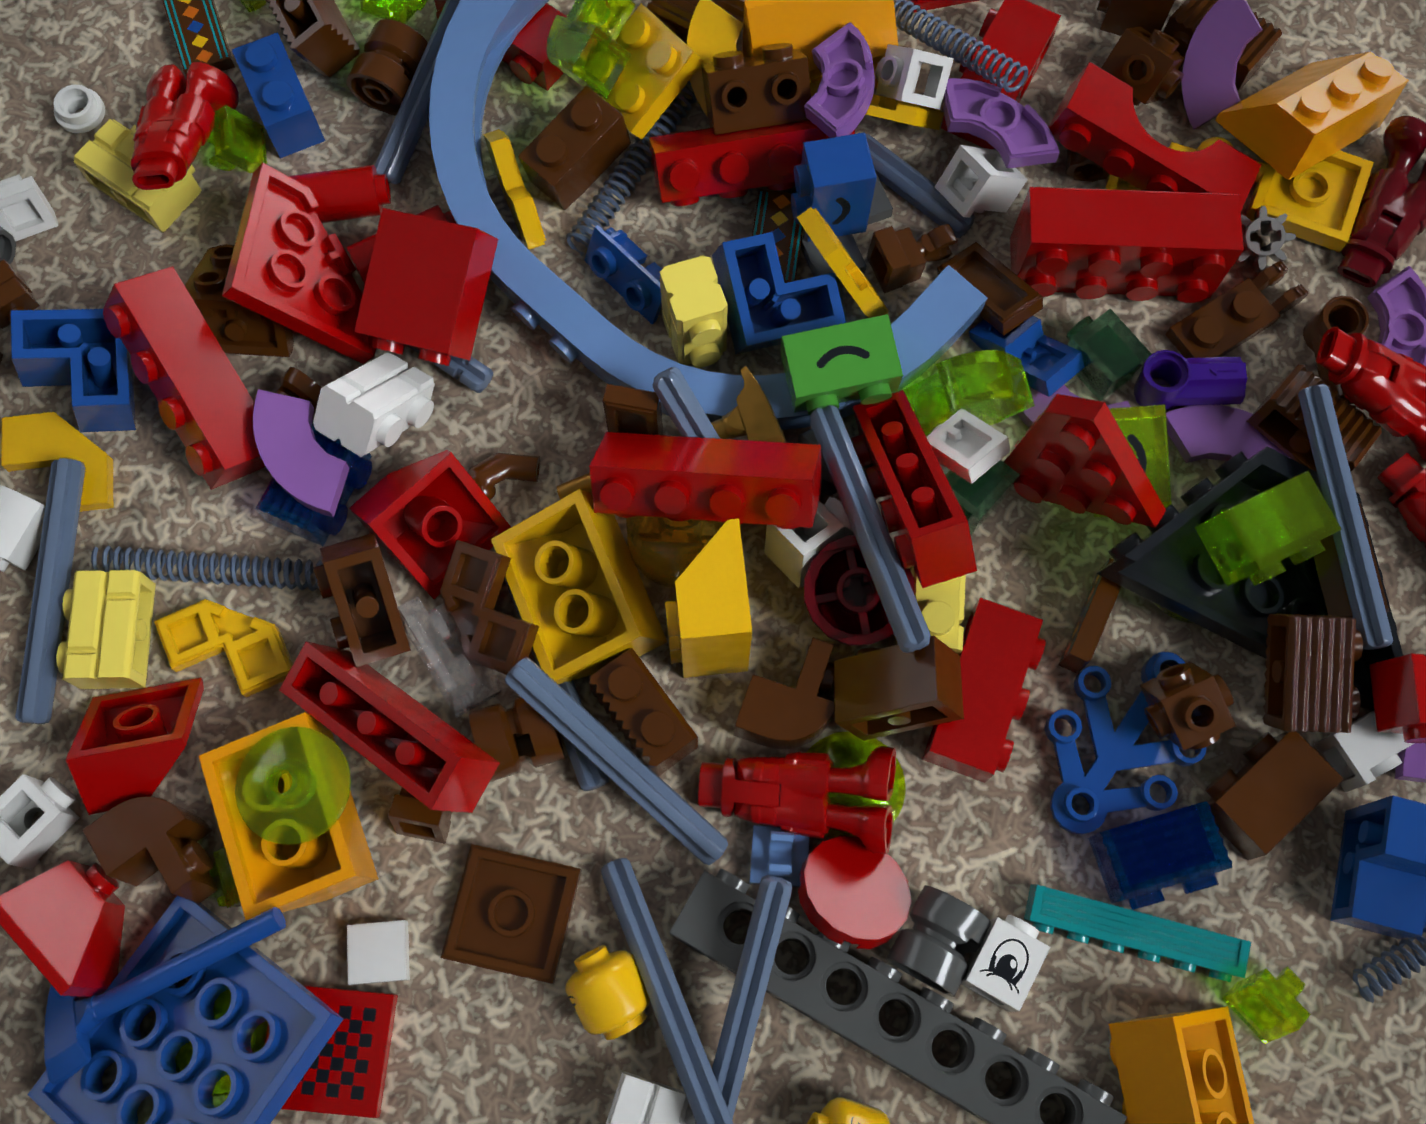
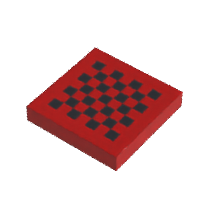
(353, 1064)

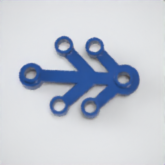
(1113, 753)

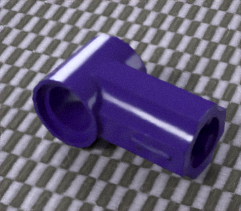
(1191, 380)

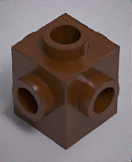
(1146, 64)
(1188, 706)

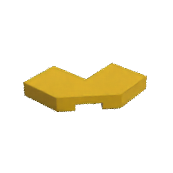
(899, 111)
(517, 197)
(842, 263)
(41, 438)
(208, 629)

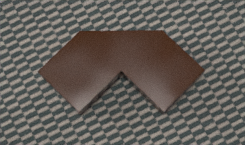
(471, 594)

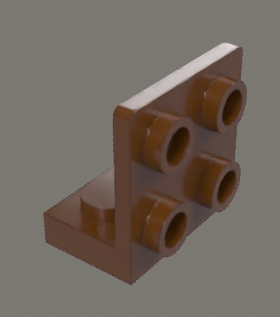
(233, 325)

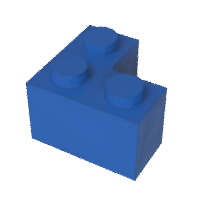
(761, 302)
(79, 352)
(1383, 868)

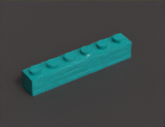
(1132, 929)

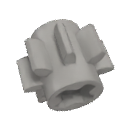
(1269, 227)

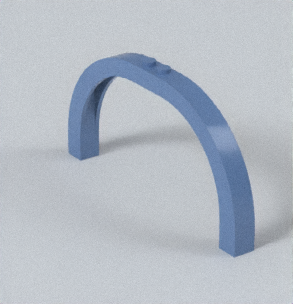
(458, 96)

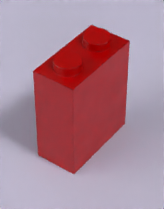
(425, 286)

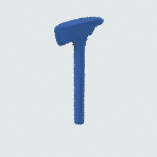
(72, 1018)

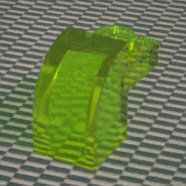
(586, 43)
(981, 382)

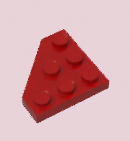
(293, 268)
(1084, 463)

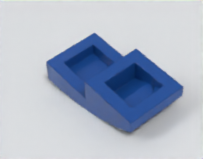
(1045, 360)

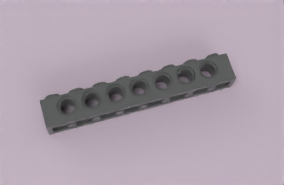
(858, 1022)

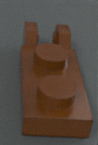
(1234, 316)

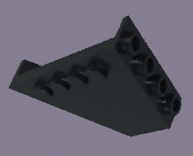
(1179, 574)

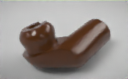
(502, 467)

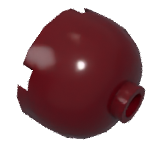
(844, 597)

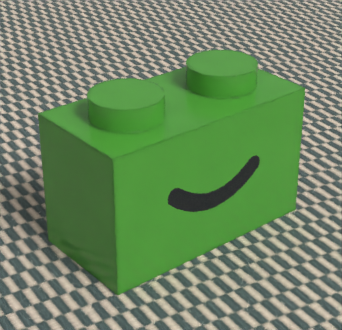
(841, 364)

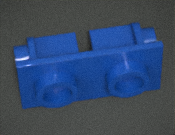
(619, 264)

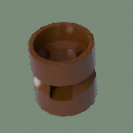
(386, 66)
(495, 733)

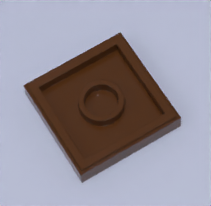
(511, 914)

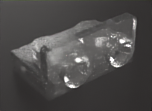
(438, 645)

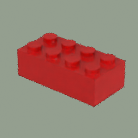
(1126, 242)

